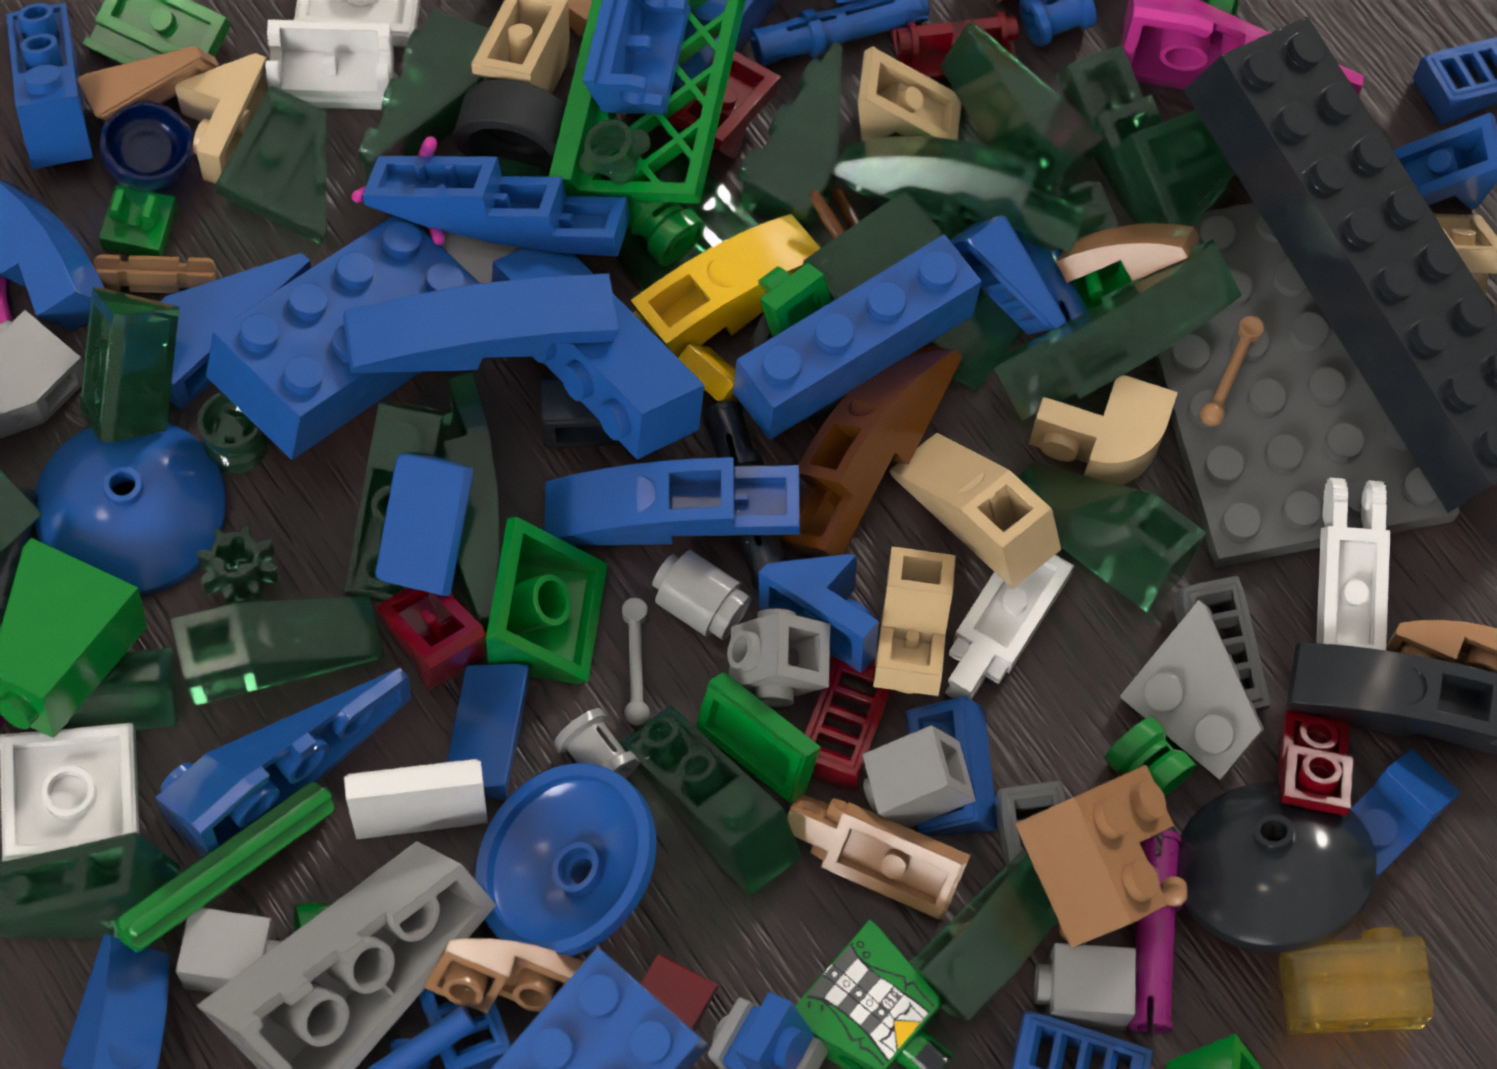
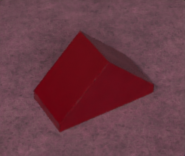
(433, 633)

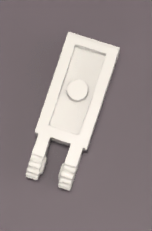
(1353, 569)

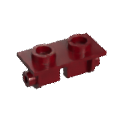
(927, 45)

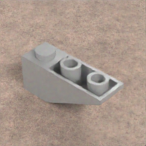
(35, 374)

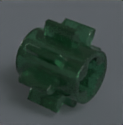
(226, 554)

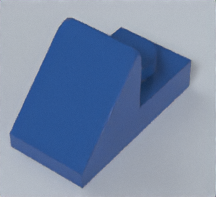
(1454, 162)
(821, 592)
(1403, 806)

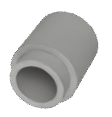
(700, 594)

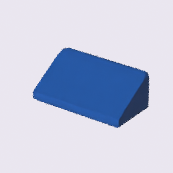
(424, 523)
(491, 722)
(967, 724)

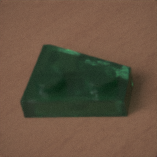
(281, 165)
(1178, 168)

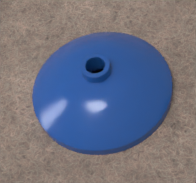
(137, 536)
(548, 841)

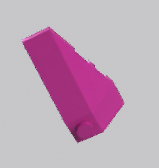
(1180, 39)

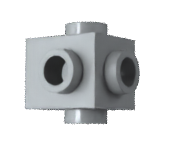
(780, 656)

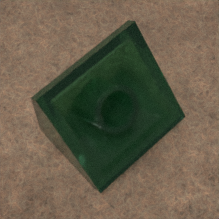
(128, 365)

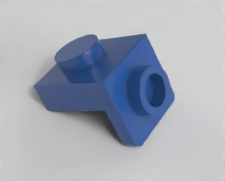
(770, 1037)

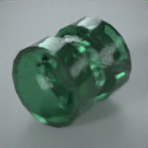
(223, 420)

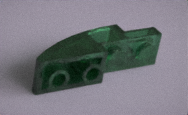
(954, 171)
(1119, 333)

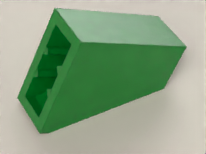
(61, 636)

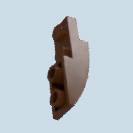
(857, 442)

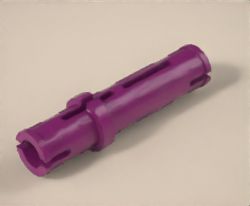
(1156, 944)

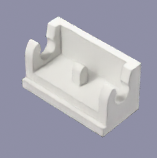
(331, 62)

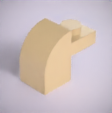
(1115, 444)
(914, 621)

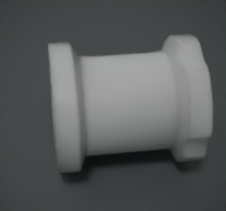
(593, 743)

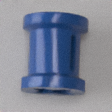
(1051, 17)

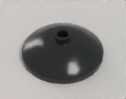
(1274, 891)

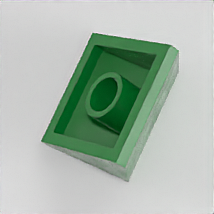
(545, 605)

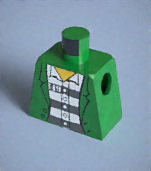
(874, 1008)

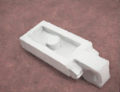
(1002, 626)

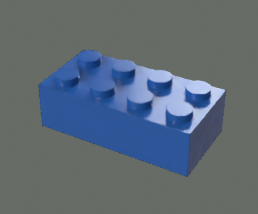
(289, 352)
(604, 1023)

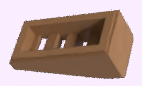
(143, 80)

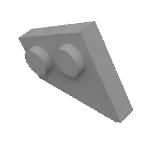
(1197, 694)

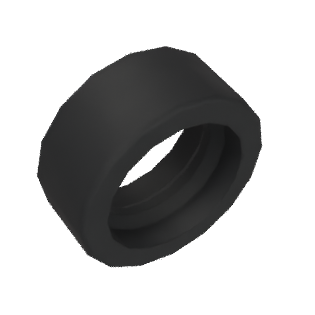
(510, 122)

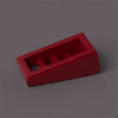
(832, 766)

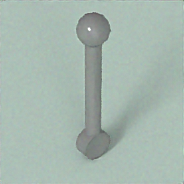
(635, 613)

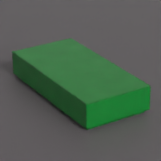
(757, 737)

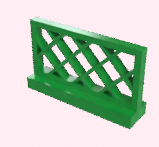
(584, 113)

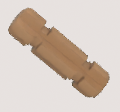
(153, 273)

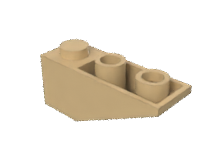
(982, 507)

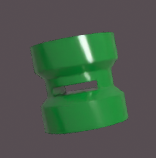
(666, 228)
(1148, 746)

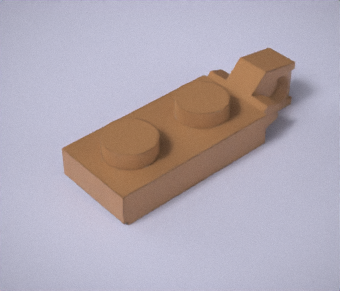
(880, 853)

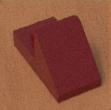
(746, 94)

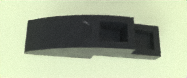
(1396, 693)

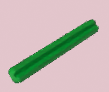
(224, 867)

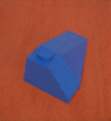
(262, 769)

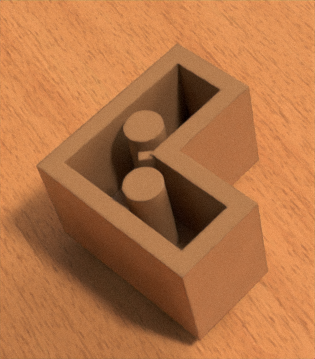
(1093, 855)

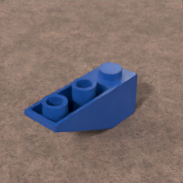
(47, 85)

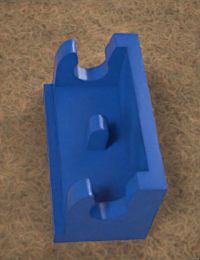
(636, 54)

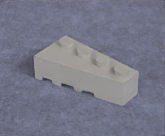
(351, 968)

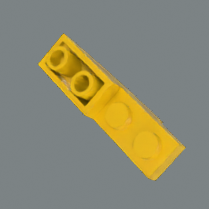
(721, 284)

